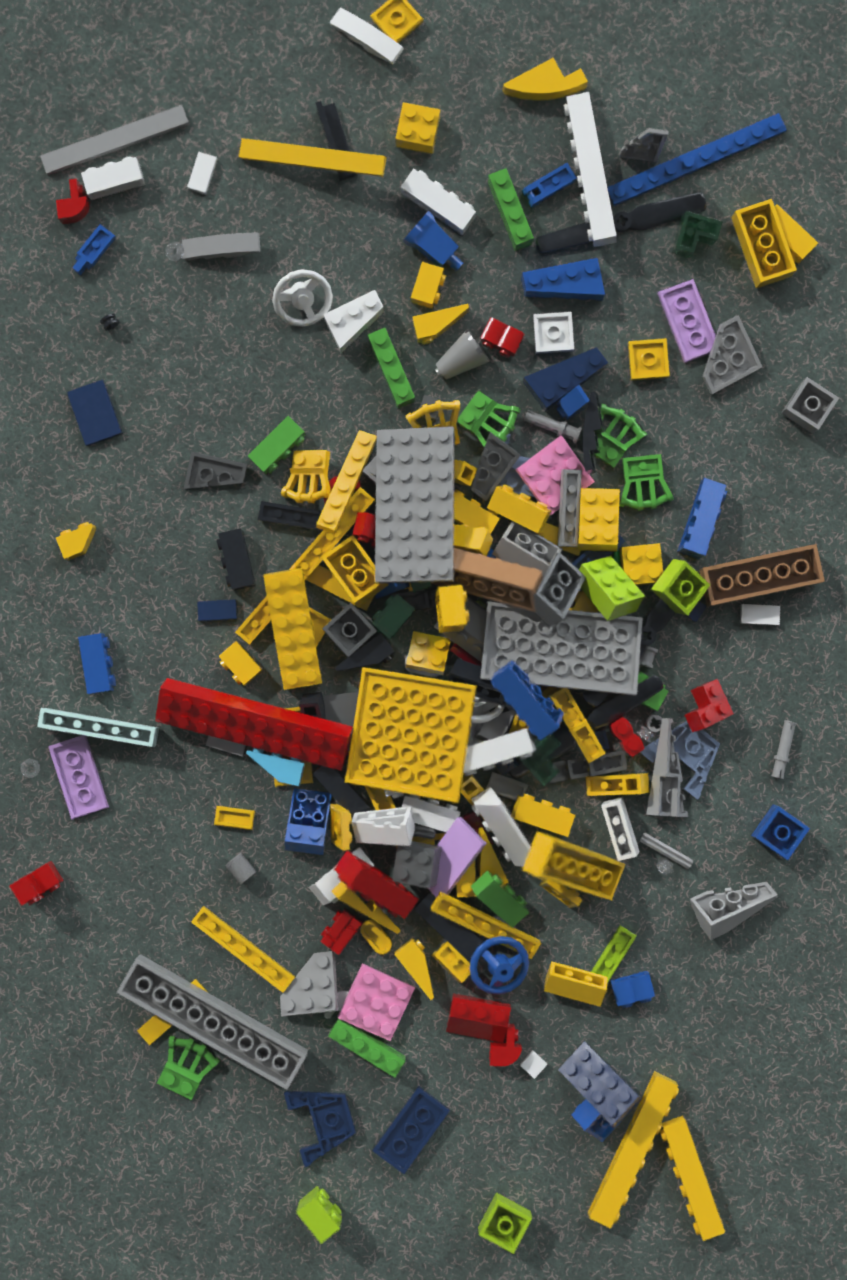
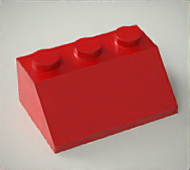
(478, 1017)

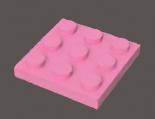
(543, 472)
(376, 1002)

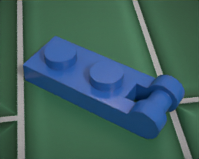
(549, 184)

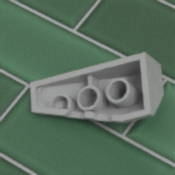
(645, 146)
(726, 910)

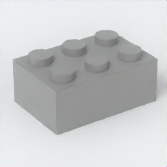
(526, 548)

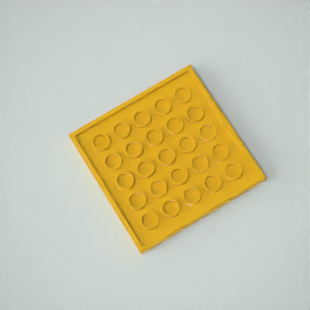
(410, 734)

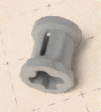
(648, 657)

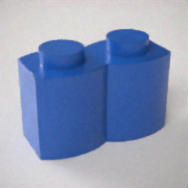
(632, 989)

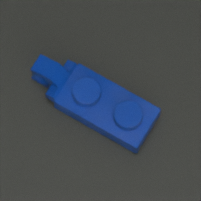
(93, 249)

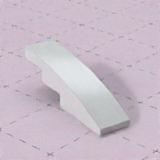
(366, 35)

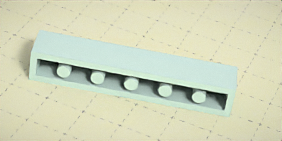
(98, 727)

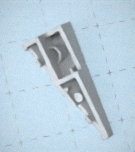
(665, 790)

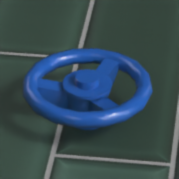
(500, 966)

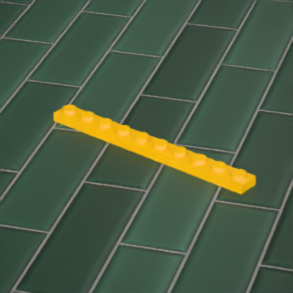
(308, 562)

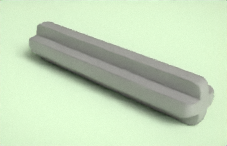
(666, 850)

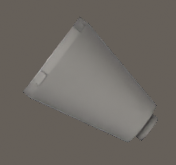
(461, 357)

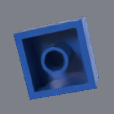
(780, 832)

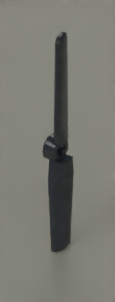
(640, 218)
(655, 622)
(600, 717)

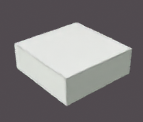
(533, 1064)

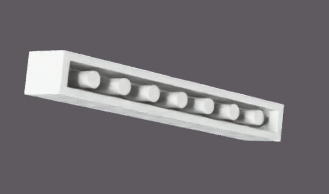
(591, 169)
(493, 751)

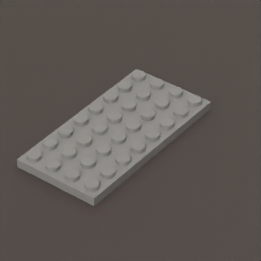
(415, 505)
(571, 654)

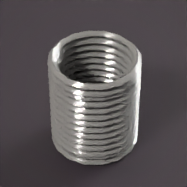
(240, 868)

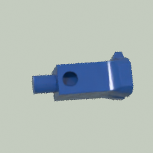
(433, 242)

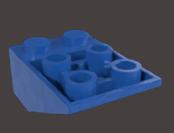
(308, 821)

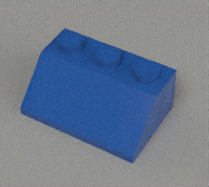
(593, 1121)

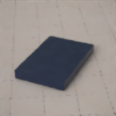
(94, 413)

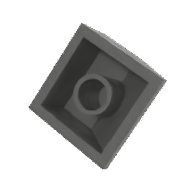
(350, 630)

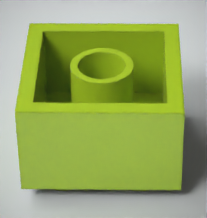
(680, 587)
(319, 1214)
(504, 1223)

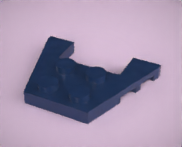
(330, 1118)

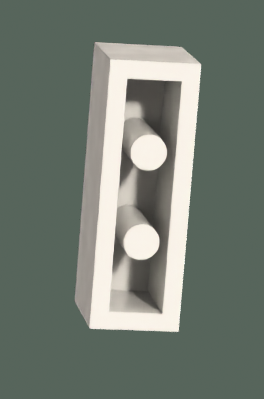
(112, 178)
(431, 813)
(620, 828)

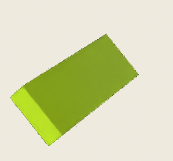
(614, 952)

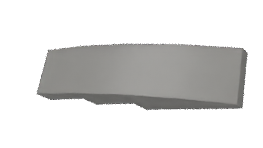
(221, 245)

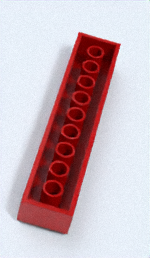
(253, 723)

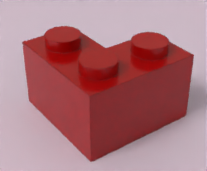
(711, 706)
(33, 885)

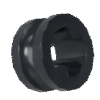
(109, 322)

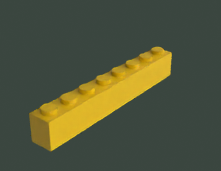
(632, 1150)

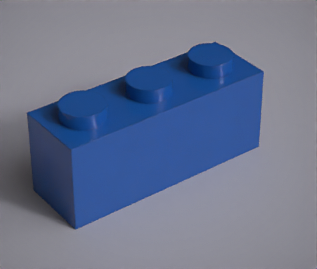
(96, 663)

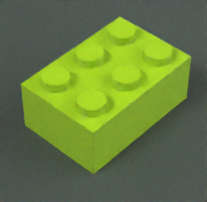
(610, 588)

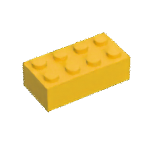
(763, 243)

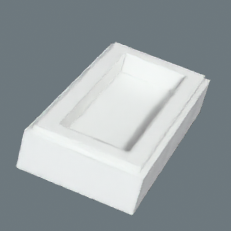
(202, 173)
(759, 614)

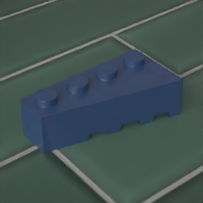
(559, 379)

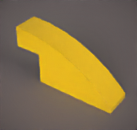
(545, 83)

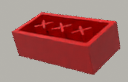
(375, 885)

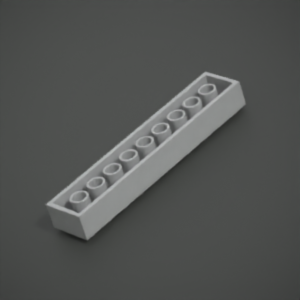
(213, 1021)

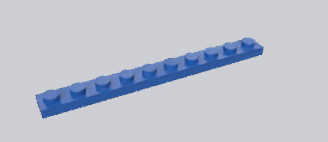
(696, 159)

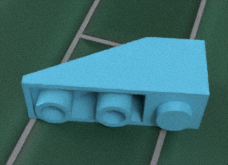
(283, 769)

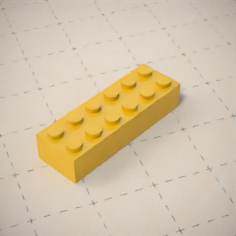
(292, 628)
(573, 866)

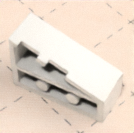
(353, 318)
(384, 826)
(324, 886)

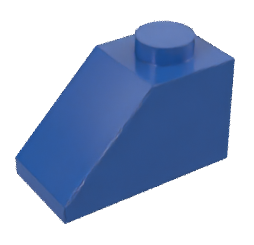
(572, 403)

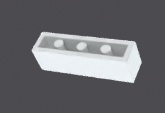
(438, 201)

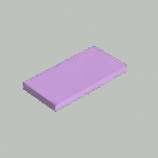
(688, 320)
(78, 776)
(458, 852)

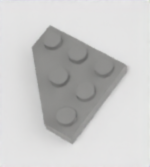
(730, 356)
(313, 987)

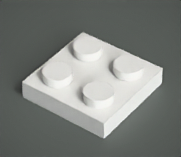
(553, 332)

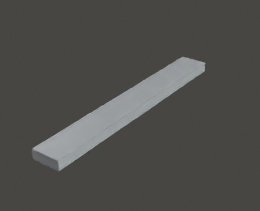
(114, 140)

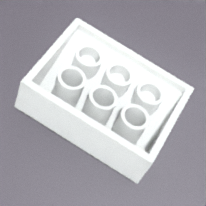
(502, 825)

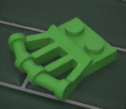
(480, 411)
(610, 448)
(640, 470)
(179, 1078)

